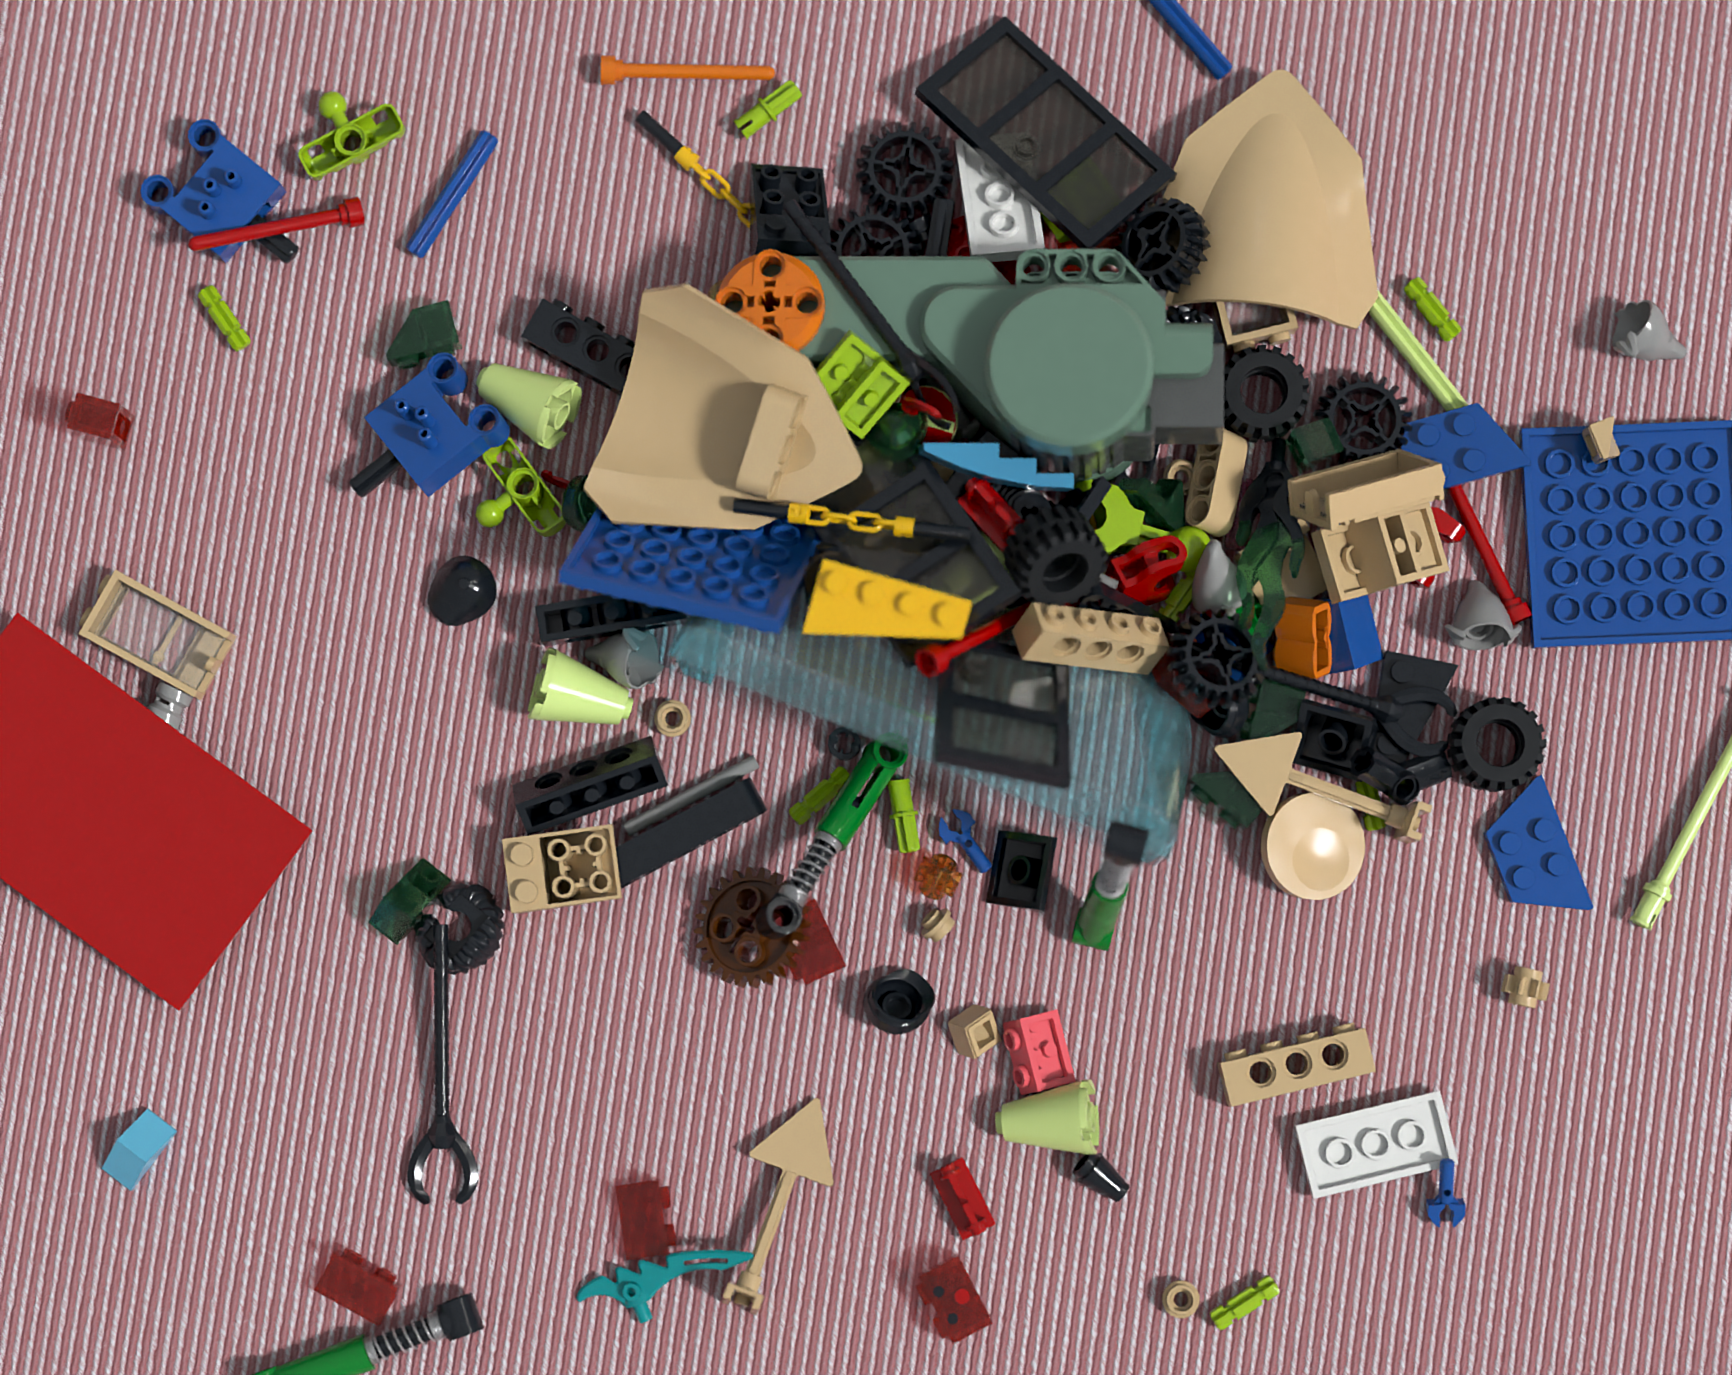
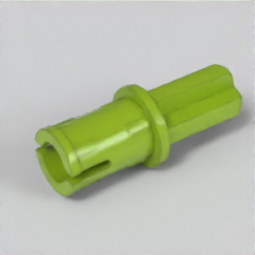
(768, 108)
(903, 815)

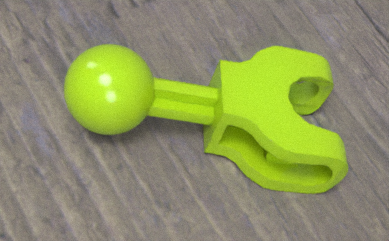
(1122, 528)

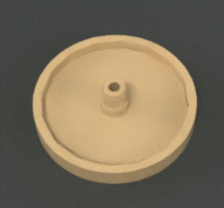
(1312, 846)

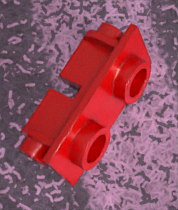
(989, 511)
(962, 1199)

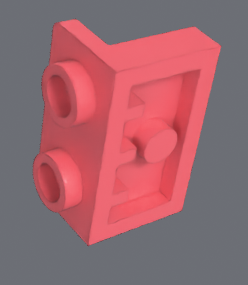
(1038, 1052)

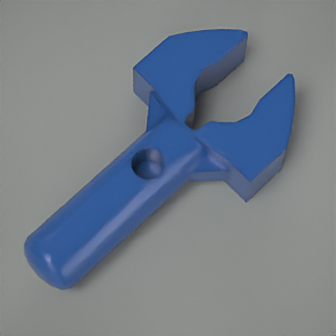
(965, 840)
(1446, 1196)

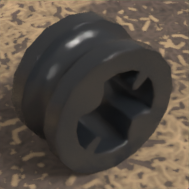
(833, 740)

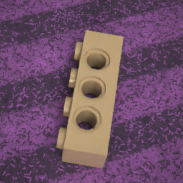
(1090, 638)
(1353, 1062)

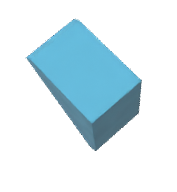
(138, 1149)

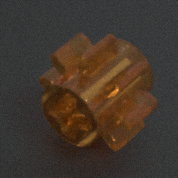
(938, 876)

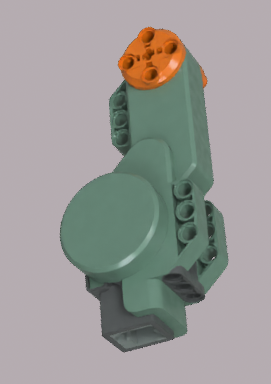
(1048, 366)

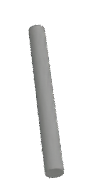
(691, 795)

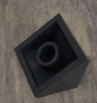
(1332, 737)
(1021, 870)

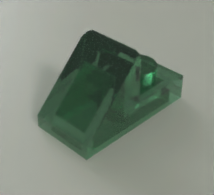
(1313, 443)
(1160, 501)

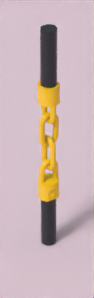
(688, 160)
(901, 527)

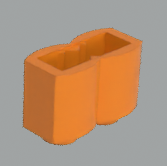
(1304, 638)

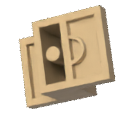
(1380, 553)

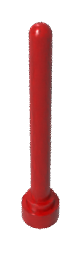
(346, 213)
(1514, 606)
(935, 658)

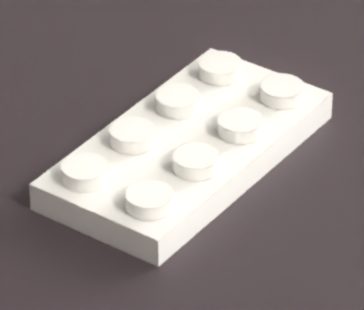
(997, 216)
(1375, 1144)

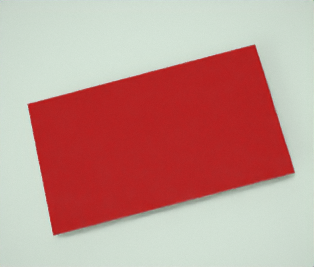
(126, 820)

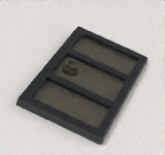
(1045, 134)
(947, 566)
(1004, 712)

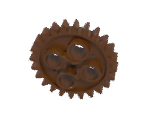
(731, 905)

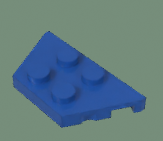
(1465, 444)
(1535, 853)

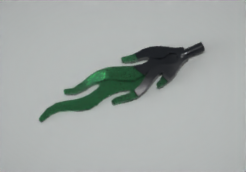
(1267, 547)

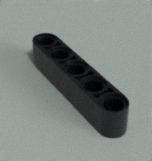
(688, 831)

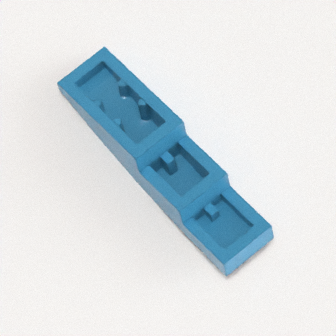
(983, 462)

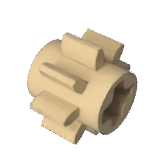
(1525, 987)

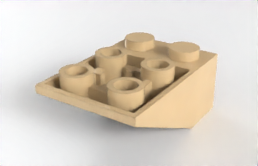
(561, 869)

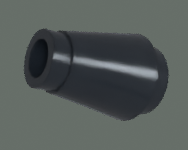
(1099, 1175)

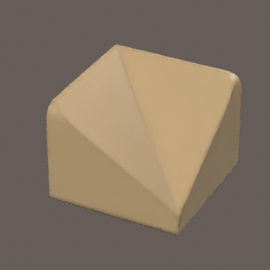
(1601, 440)
(974, 1031)

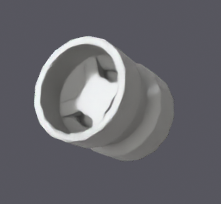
(170, 704)

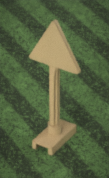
(1266, 766)
(798, 1150)

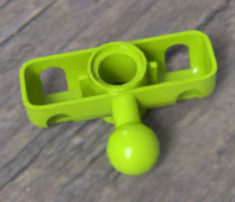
(335, 157)
(534, 505)

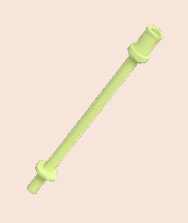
(1658, 890)

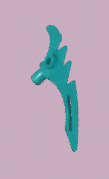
(637, 1288)

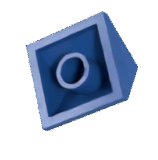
(1353, 635)

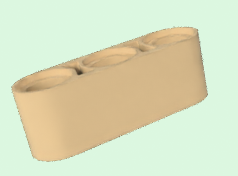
(1216, 484)

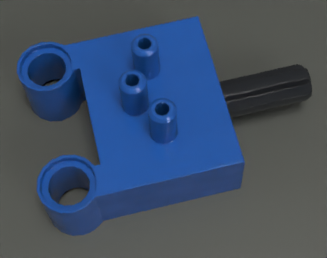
(221, 195)
(427, 433)

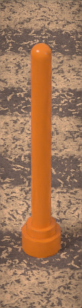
(615, 70)

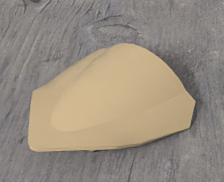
(1279, 207)
(714, 419)

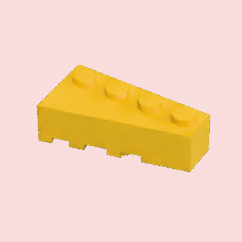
(875, 605)

